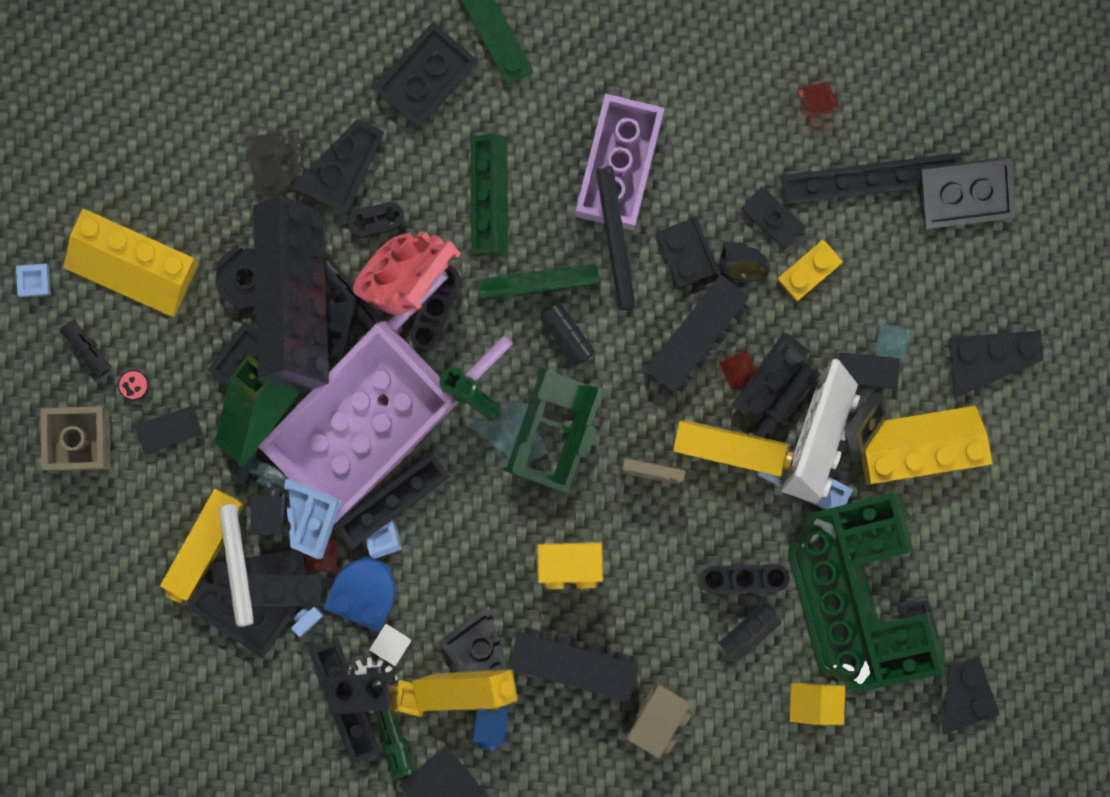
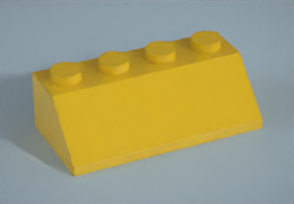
(129, 263)
(927, 446)

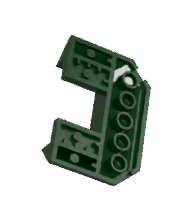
(839, 602)

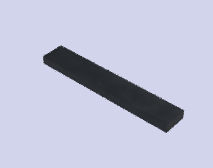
(858, 180)

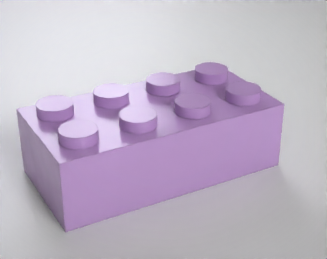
(627, 143)

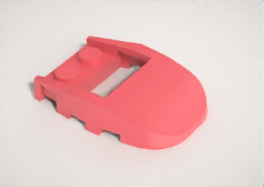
(403, 272)

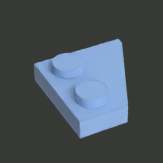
(310, 517)

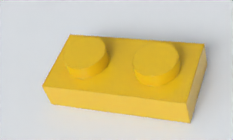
(809, 270)

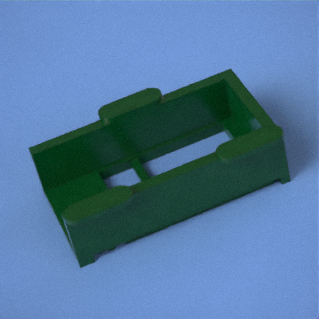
(581, 434)

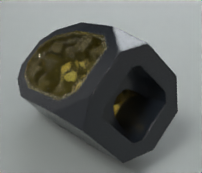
(742, 263)

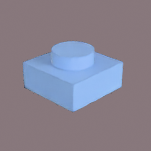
(33, 280)
(384, 541)
(306, 620)

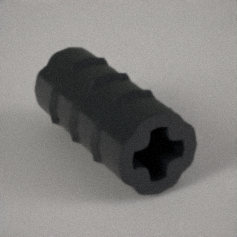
(567, 335)
(749, 633)

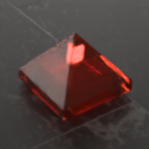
(738, 369)

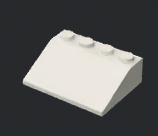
(821, 434)

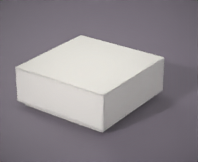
(390, 644)

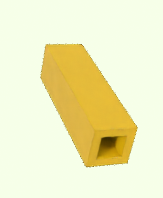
(733, 448)
(198, 549)
(465, 690)

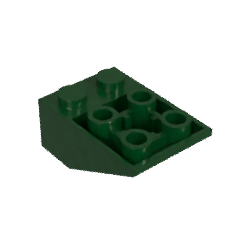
(250, 411)

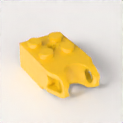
(570, 564)

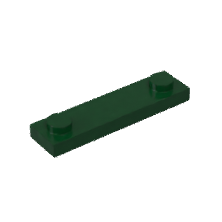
(498, 39)

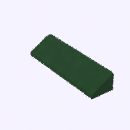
(489, 195)
(538, 282)

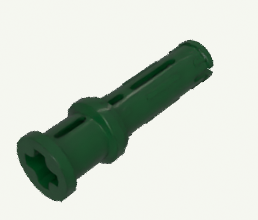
(466, 391)
(395, 744)

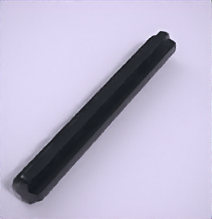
(615, 237)

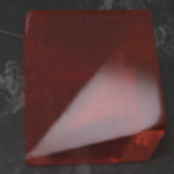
(819, 100)
(328, 562)

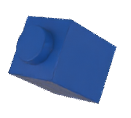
(490, 729)

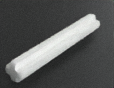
(236, 565)

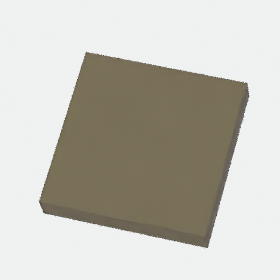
(652, 471)

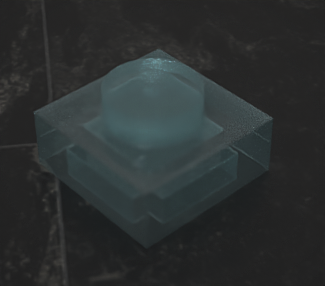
(892, 341)
(268, 476)

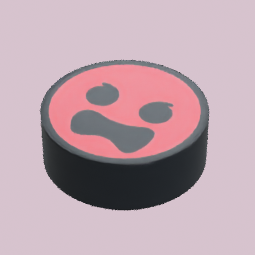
(134, 385)

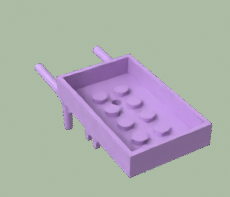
(345, 434)

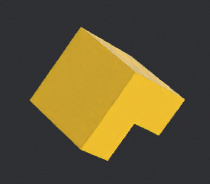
(817, 704)

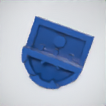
(363, 593)

